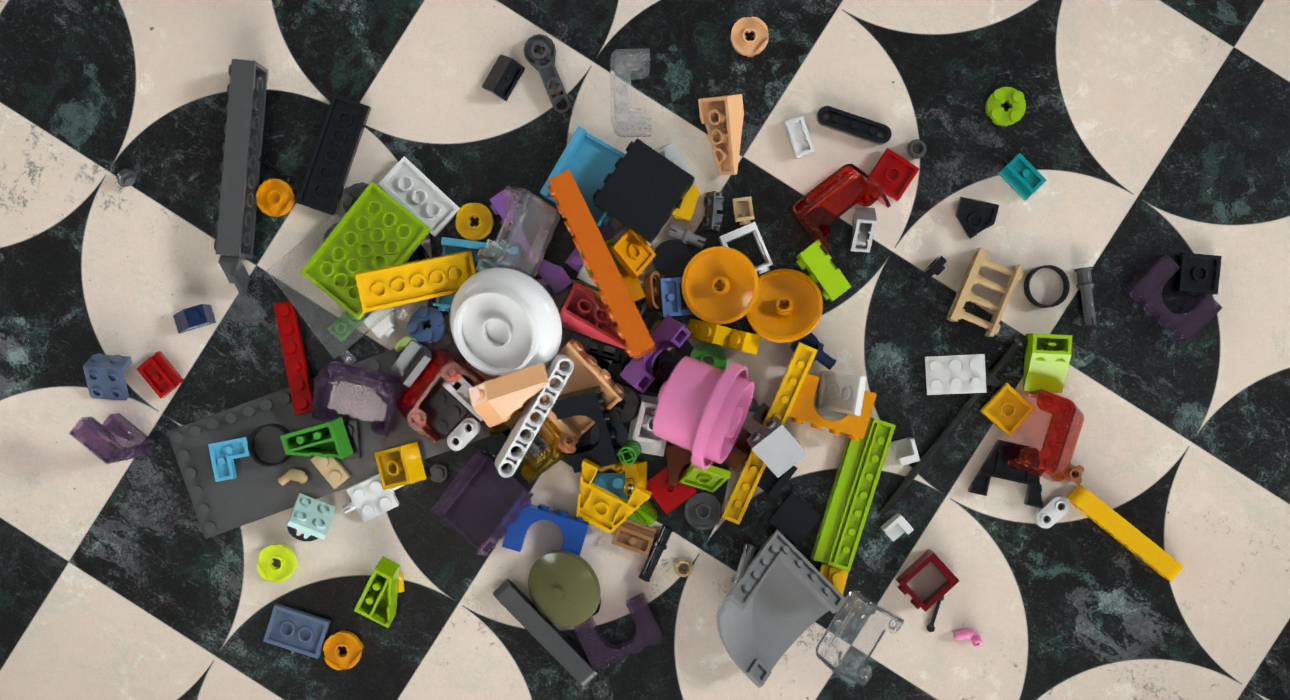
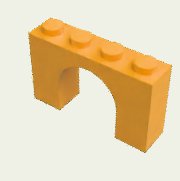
(805, 410)

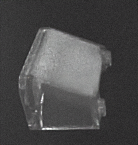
(855, 635)

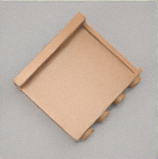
(584, 375)

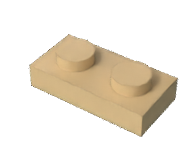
(331, 470)

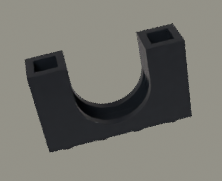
(590, 403)

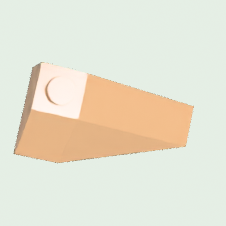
(503, 395)

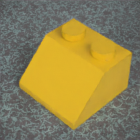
(400, 465)

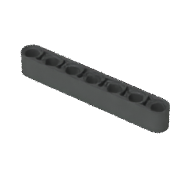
(545, 632)

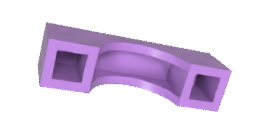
(667, 335)

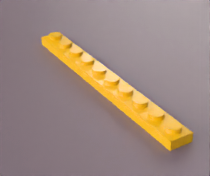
(780, 407)

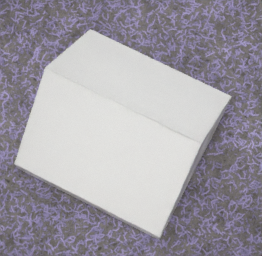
(644, 425)

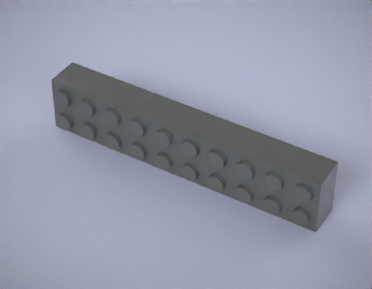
(241, 159)

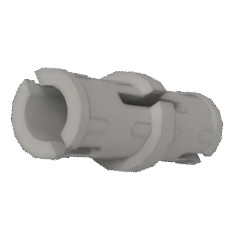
(686, 236)

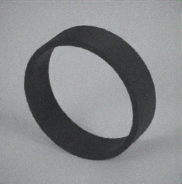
(1065, 282)
(251, 445)

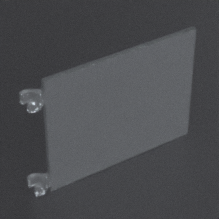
(324, 316)

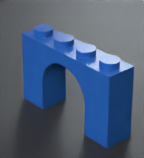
(572, 528)

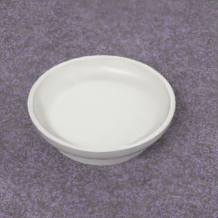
(504, 322)

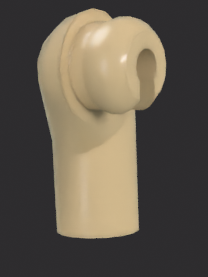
(294, 475)

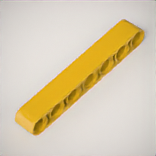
(1125, 532)

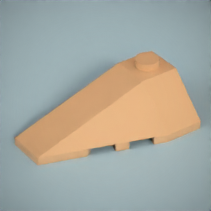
(724, 125)

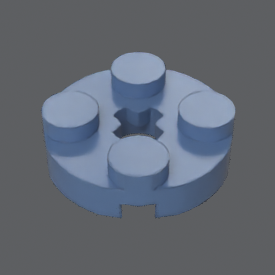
(419, 318)

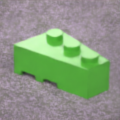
(321, 440)

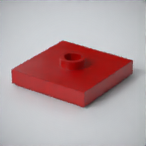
(893, 174)
(668, 495)

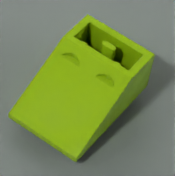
(1046, 362)

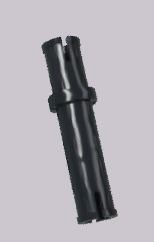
(655, 553)

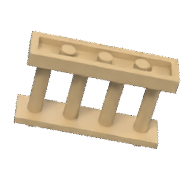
(965, 294)

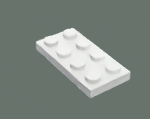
(419, 195)

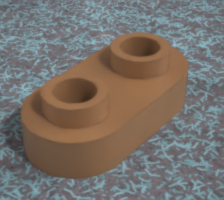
(652, 290)

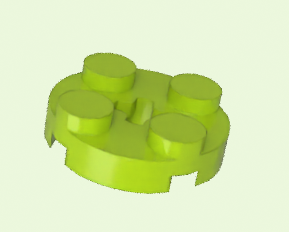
(1013, 98)

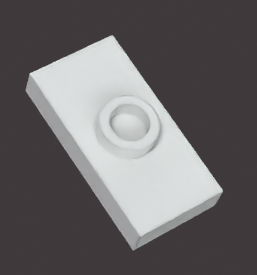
(799, 136)

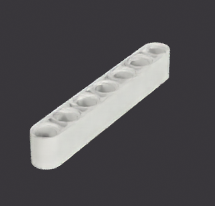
(533, 425)

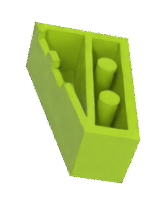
(823, 271)
(380, 594)

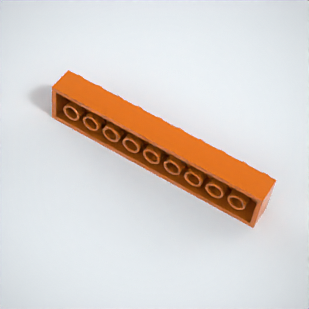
(599, 260)

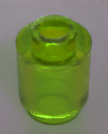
(646, 513)

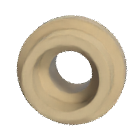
(683, 573)

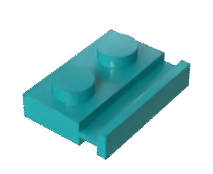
(1022, 176)

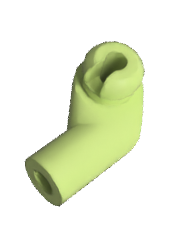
(400, 345)

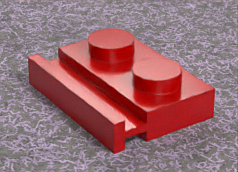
(160, 374)

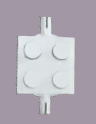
(370, 498)

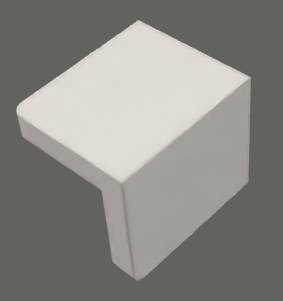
(905, 451)
(896, 527)

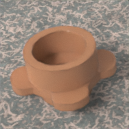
(565, 447)
(1078, 472)

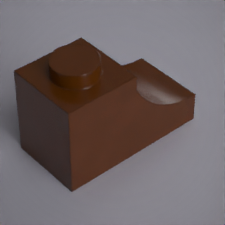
(739, 451)
(676, 459)

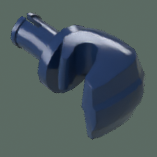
(820, 356)

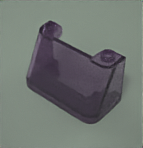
(356, 395)

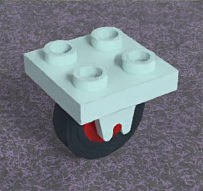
(309, 518)

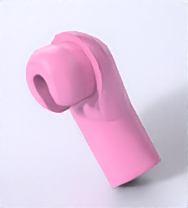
(969, 634)

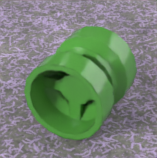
(629, 452)

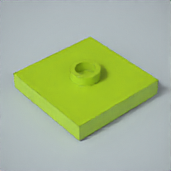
(706, 479)

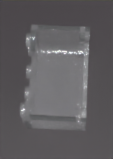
(624, 67)
(523, 234)

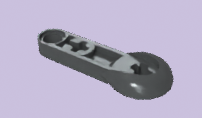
(546, 66)

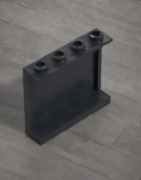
(643, 190)

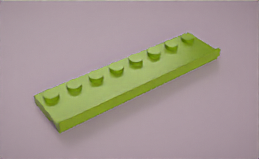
(852, 496)

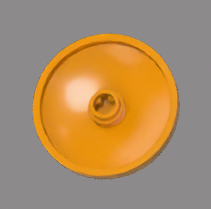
(720, 285)
(786, 306)

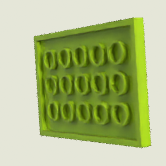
(369, 237)

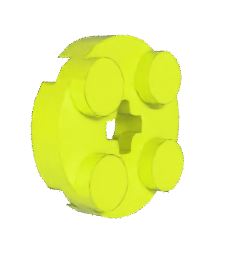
(266, 560)

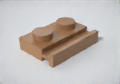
(634, 537)

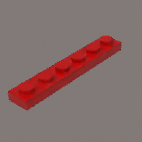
(294, 358)

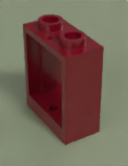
(916, 567)

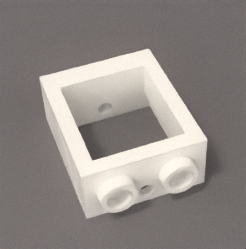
(750, 228)

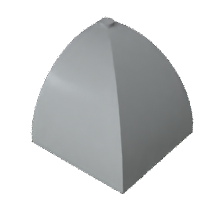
(772, 607)

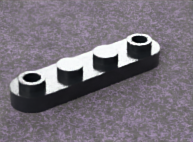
(853, 125)

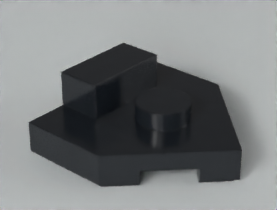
(975, 215)

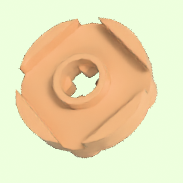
(760, 36)

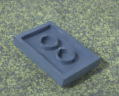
(297, 631)

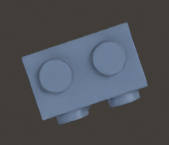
(106, 376)

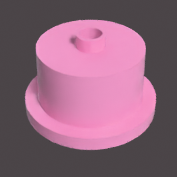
(703, 409)

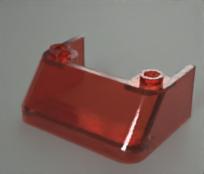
(835, 197)
(441, 365)

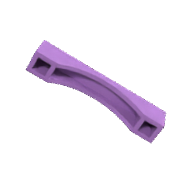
(552, 274)

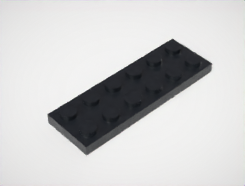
(333, 154)

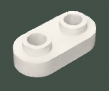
(462, 434)
(1051, 510)

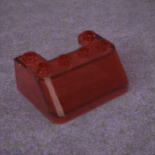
(1060, 440)

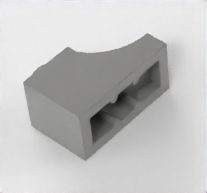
(863, 229)

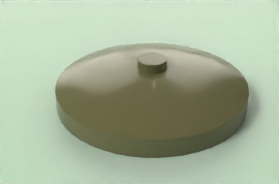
(564, 588)

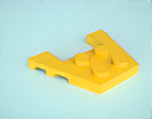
(601, 506)

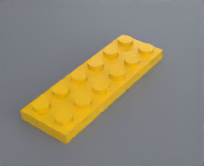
(413, 281)

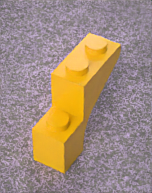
(724, 336)

